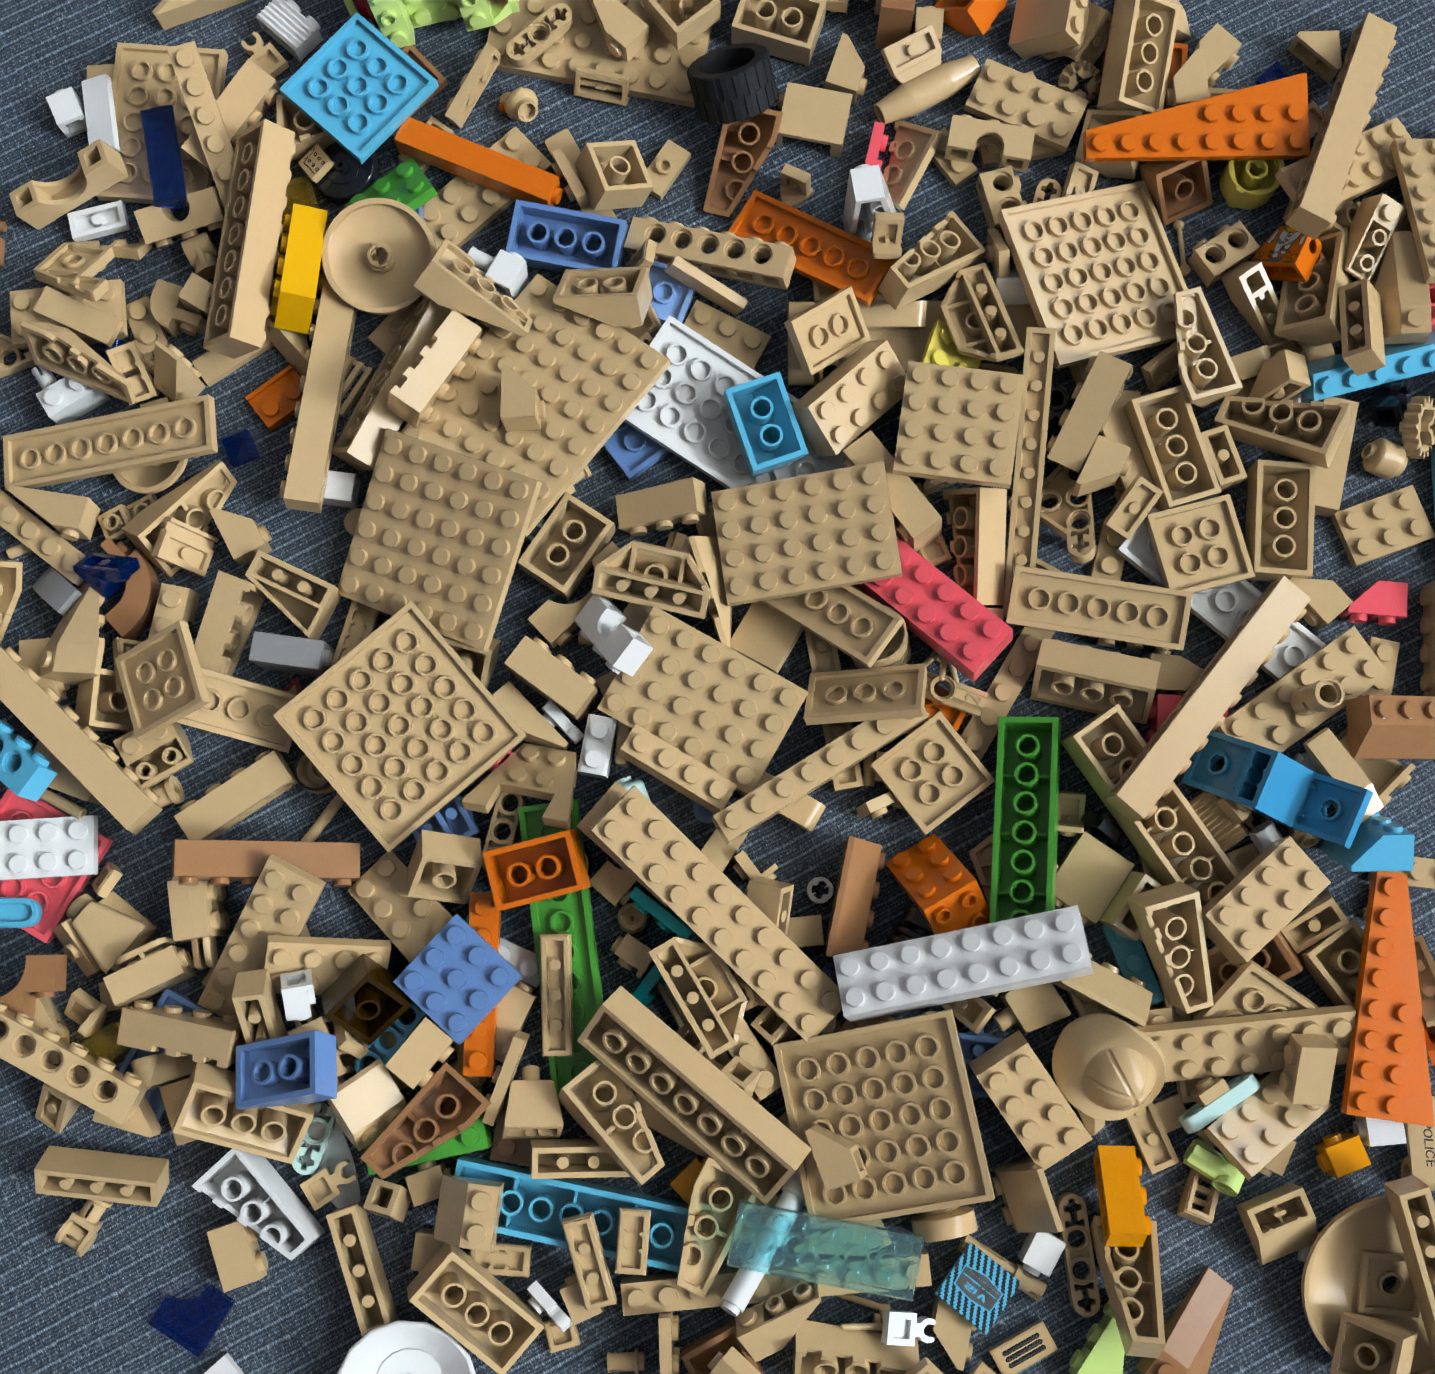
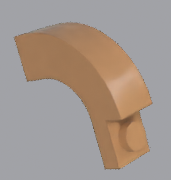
(139, 600)

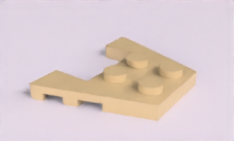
(76, 264)
(532, 773)

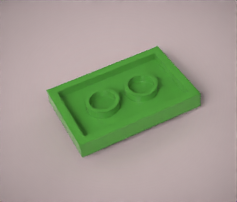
(403, 184)

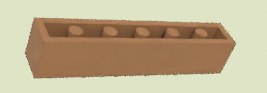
(244, 860)

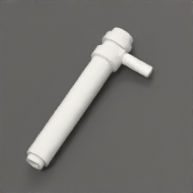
(747, 1281)

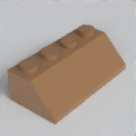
(1391, 727)
(853, 897)

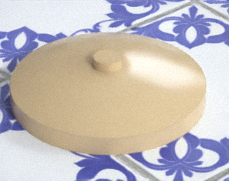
(377, 254)

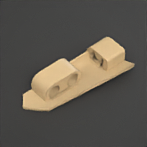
(1250, 362)

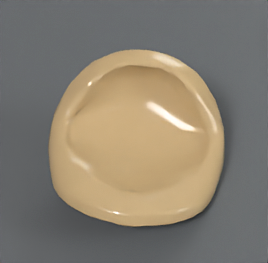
(1107, 1067)

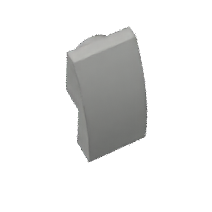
(56, 590)

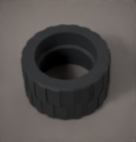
(732, 83)

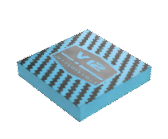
(977, 1288)

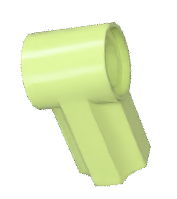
(1214, 1166)

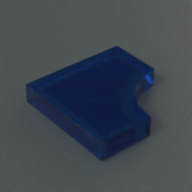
(193, 1320)

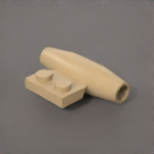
(923, 79)

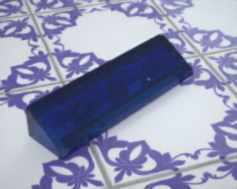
(163, 157)

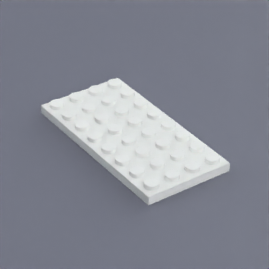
(690, 416)

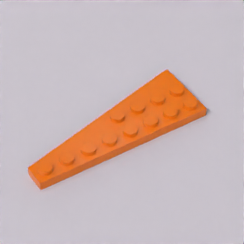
(1243, 124)
(1388, 1045)

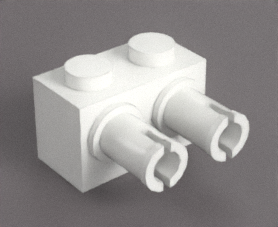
(506, 269)
(66, 398)

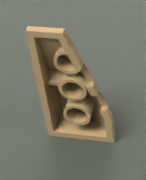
(1403, 293)
(186, 503)
(709, 1226)

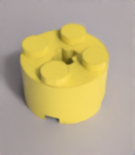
(1249, 182)

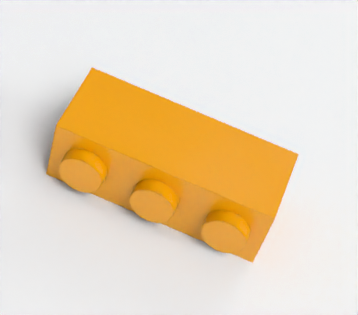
(1121, 1196)

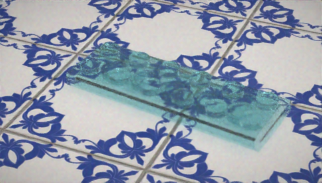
(825, 1250)

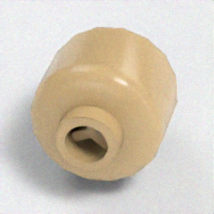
(1384, 458)

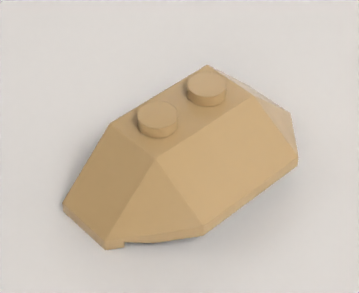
(979, 317)
(653, 578)
(703, 991)

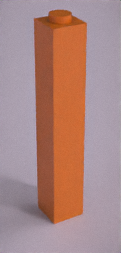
(477, 163)

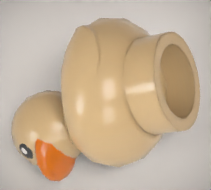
(519, 104)

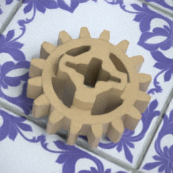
(1418, 427)

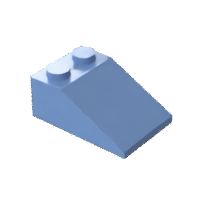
(286, 1071)

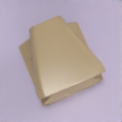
(112, 930)

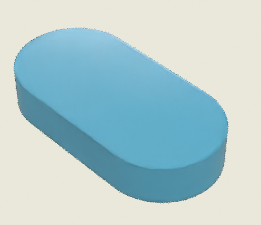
(19, 912)

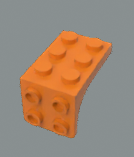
(939, 886)

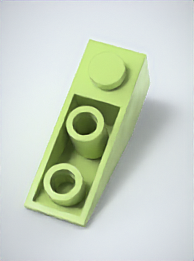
(1102, 1351)

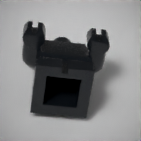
(1390, 403)

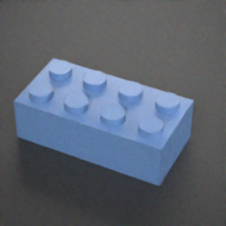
(565, 238)

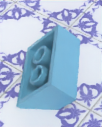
(765, 424)
(1376, 847)

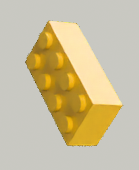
(298, 268)

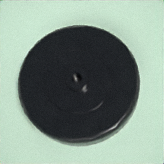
(347, 176)

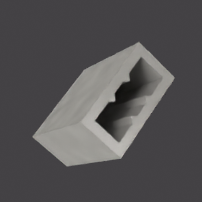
(291, 654)

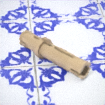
(1029, 1284)

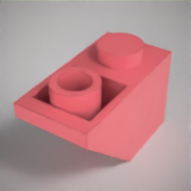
(1379, 602)

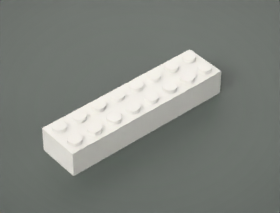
(963, 964)

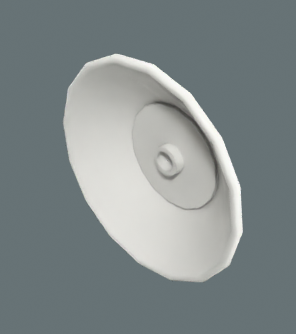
(407, 1349)

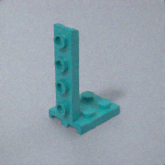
(669, 922)

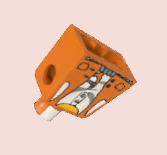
(1288, 255)

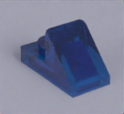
(106, 571)

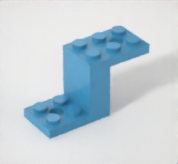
(1278, 788)

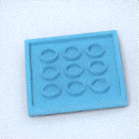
(359, 87)

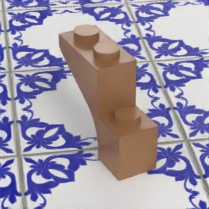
(40, 979)

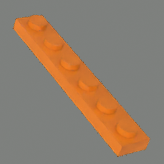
(481, 1043)

